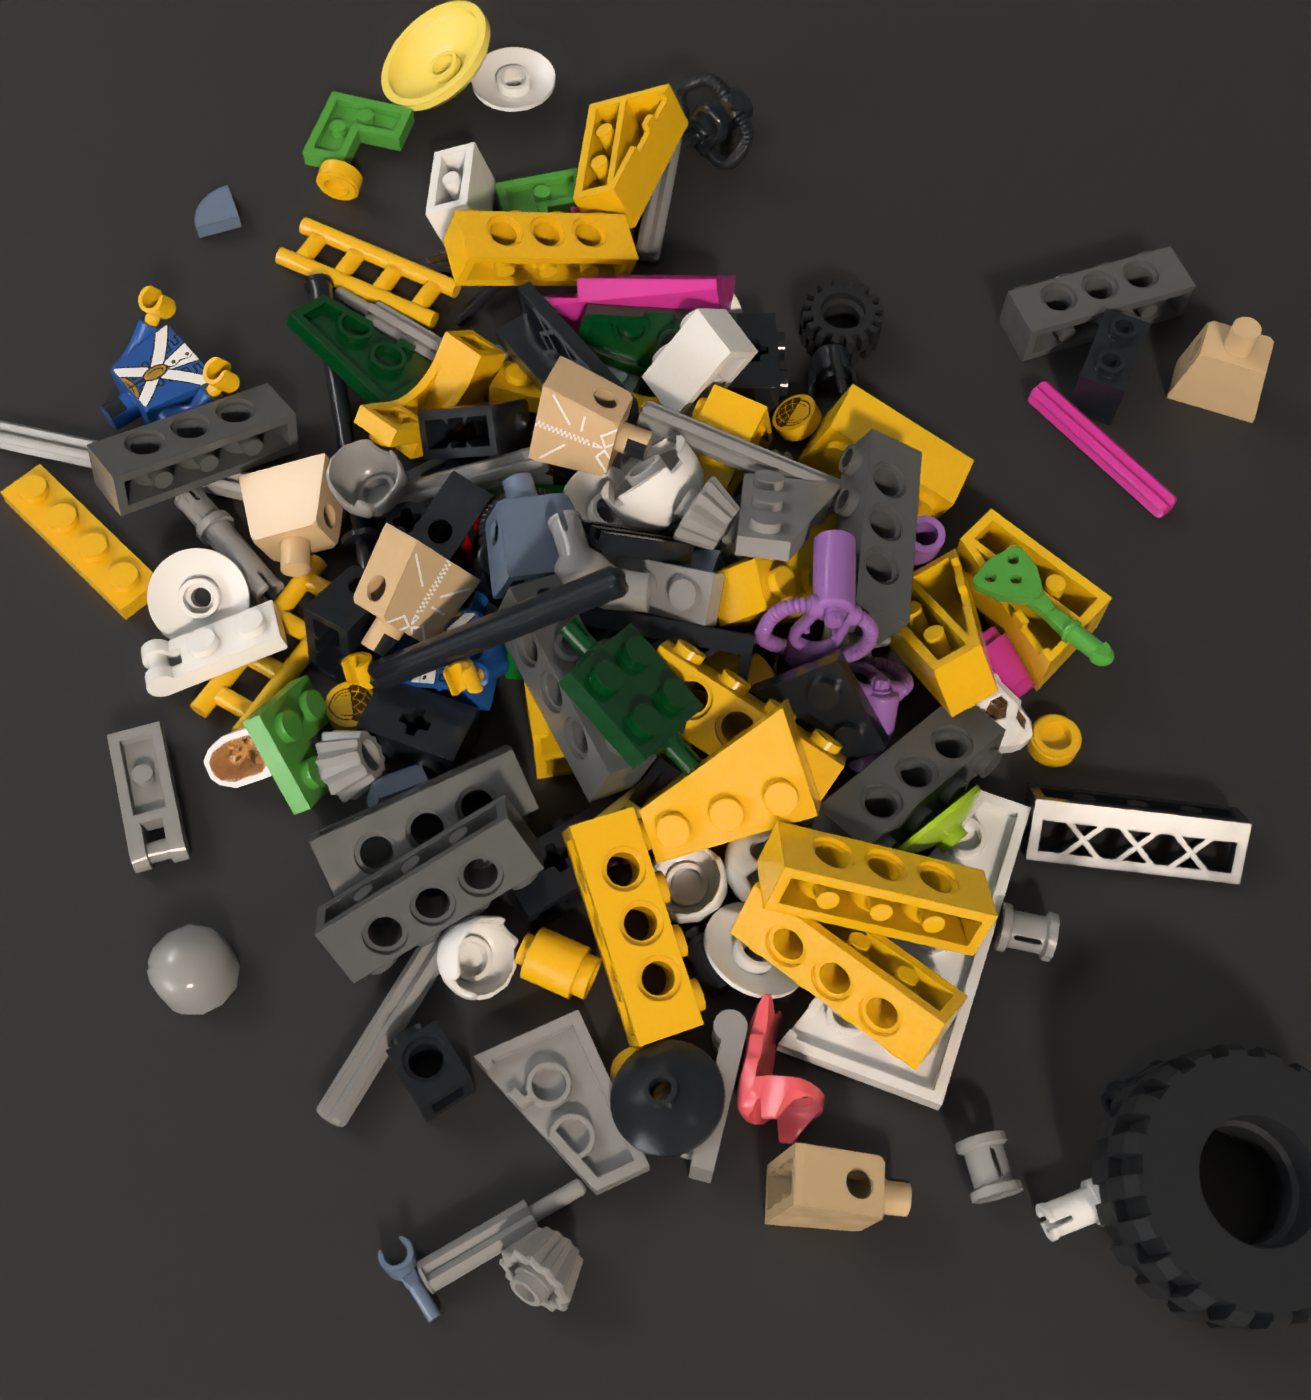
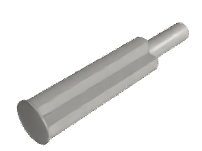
(393, 324)
(491, 1237)

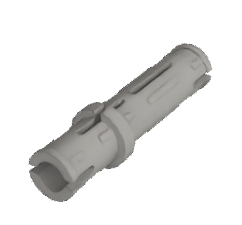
(217, 529)

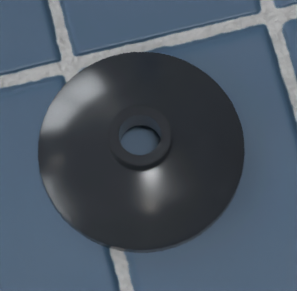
(685, 1116)

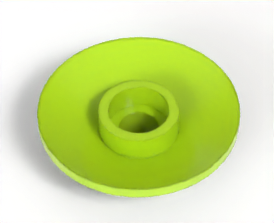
(946, 828)

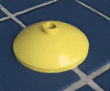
(436, 56)

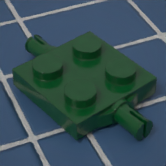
(631, 695)

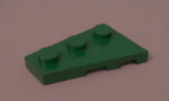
(629, 335)
(352, 348)

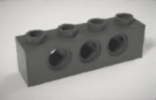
(1071, 306)
(193, 448)
(881, 512)
(543, 662)
(914, 778)
(491, 833)
(340, 843)

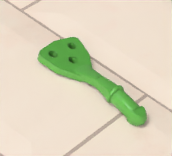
(1031, 593)

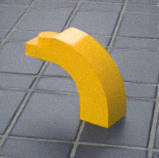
(456, 377)

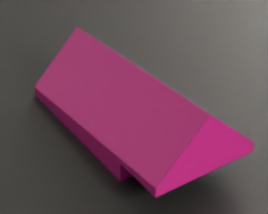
(647, 291)

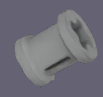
(1026, 932)
(988, 1167)

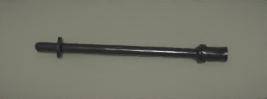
(361, 538)

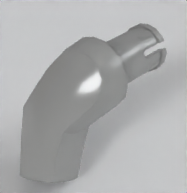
(578, 560)

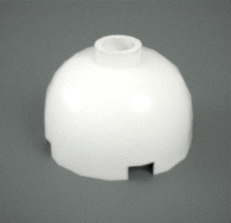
(655, 486)

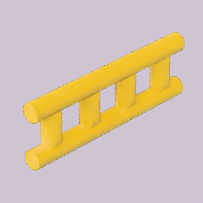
(356, 253)
(280, 674)

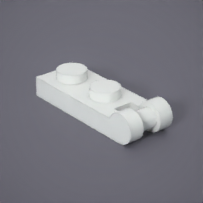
(213, 649)

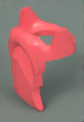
(769, 1096)

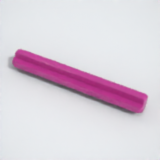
(1102, 449)

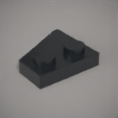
(828, 699)

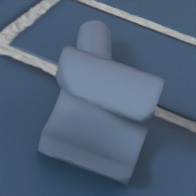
(411, 1279)

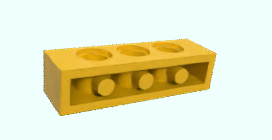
(537, 247)
(728, 694)
(875, 889)
(857, 976)
(643, 1015)

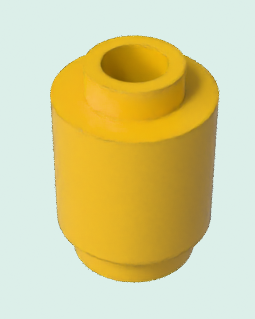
(557, 963)

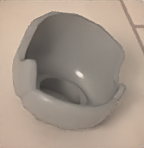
(366, 479)
(193, 969)

